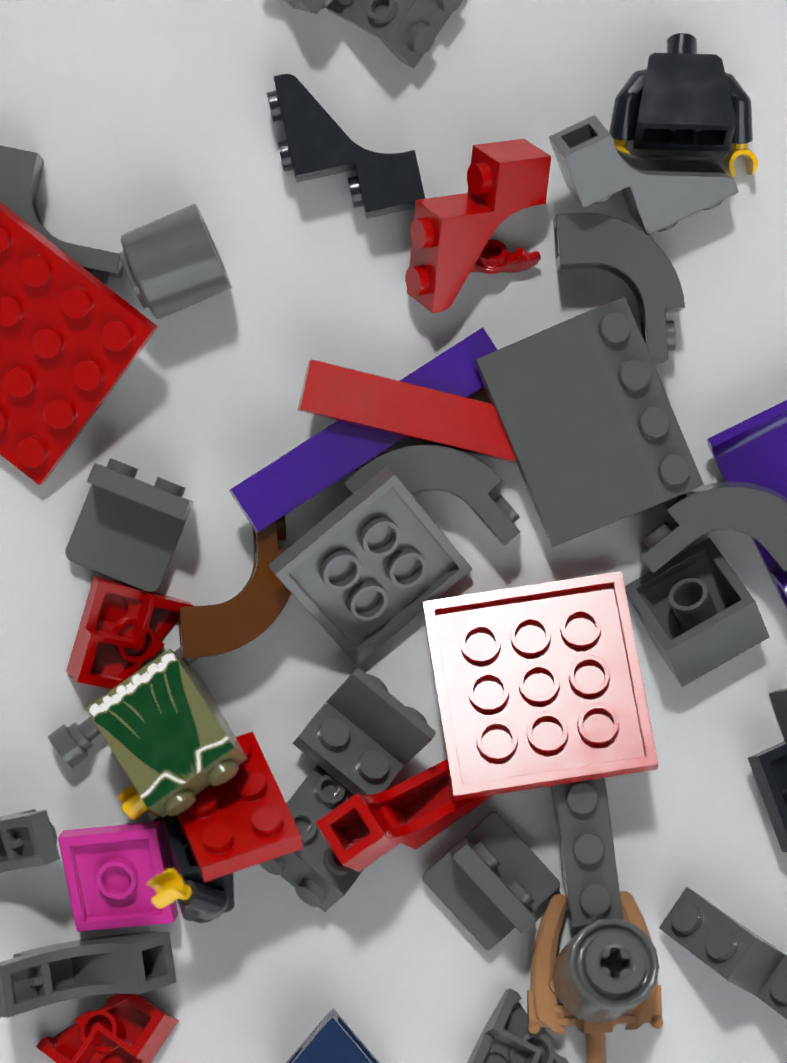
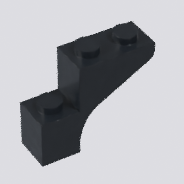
(321, 149)

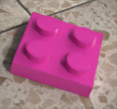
(109, 875)

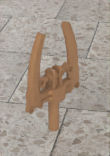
(542, 999)

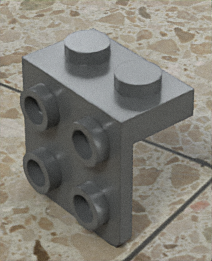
(402, 25)
(128, 526)
(315, 869)

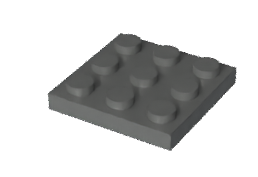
(370, 565)

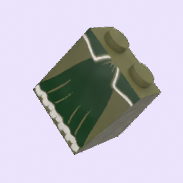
(167, 734)

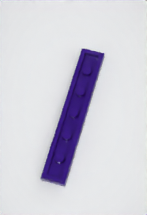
(348, 446)

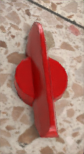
(496, 259)

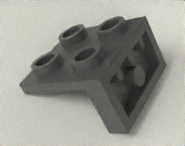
(364, 735)

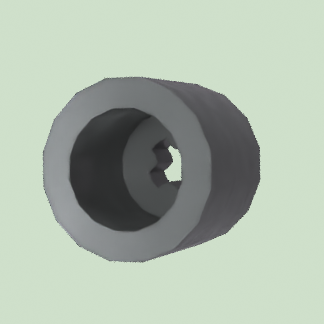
(173, 262)
(588, 988)

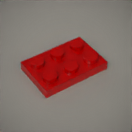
(240, 819)

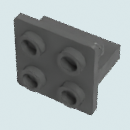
(491, 881)

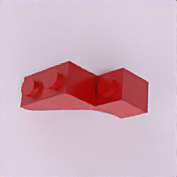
(455, 228)
(405, 814)

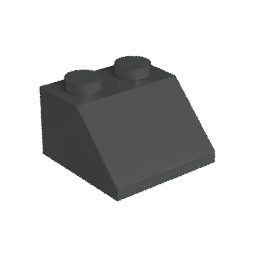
(697, 612)

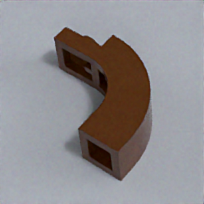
(234, 623)

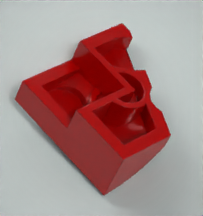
(119, 632)
(120, 1032)

